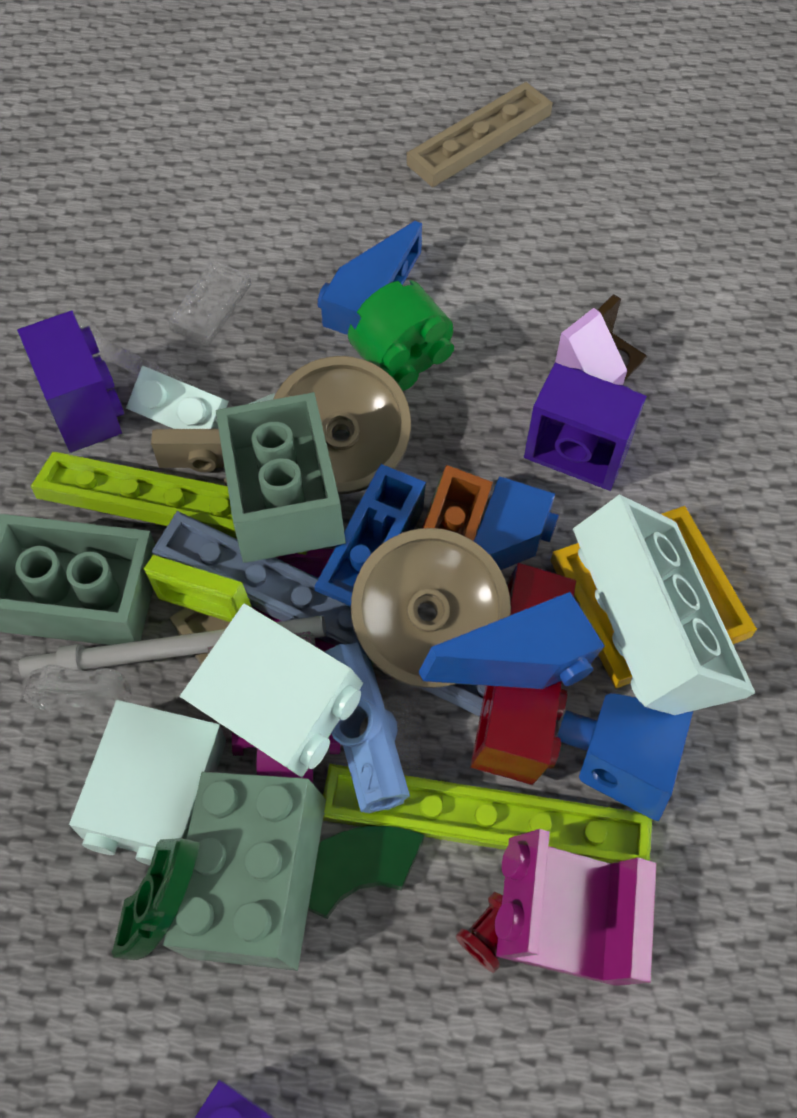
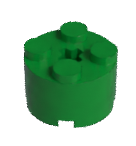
(402, 332)

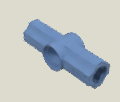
(373, 755)

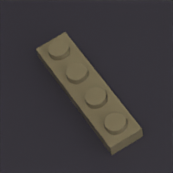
(478, 134)

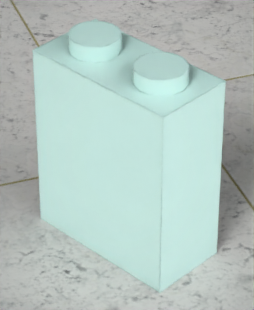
(274, 690)
(145, 779)

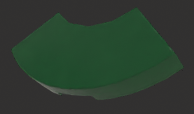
(359, 861)
(156, 902)

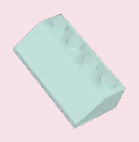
(659, 610)

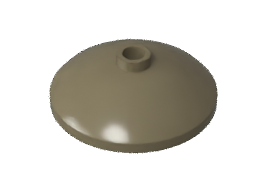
(363, 402)
(420, 569)

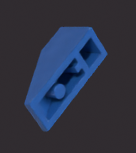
(367, 273)
(386, 510)
(521, 650)

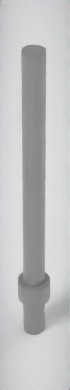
(81, 658)

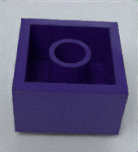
(73, 380)
(583, 425)

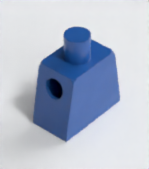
(629, 751)

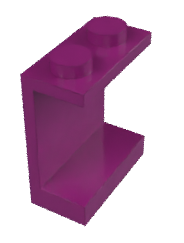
(576, 912)

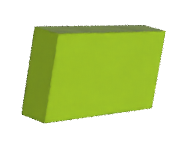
(196, 588)

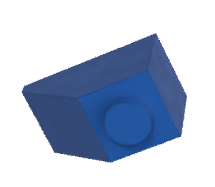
(516, 522)

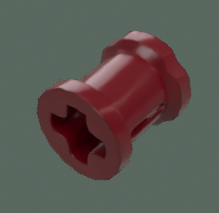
(481, 938)

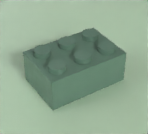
(279, 478)
(73, 580)
(250, 870)

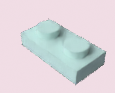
(174, 402)

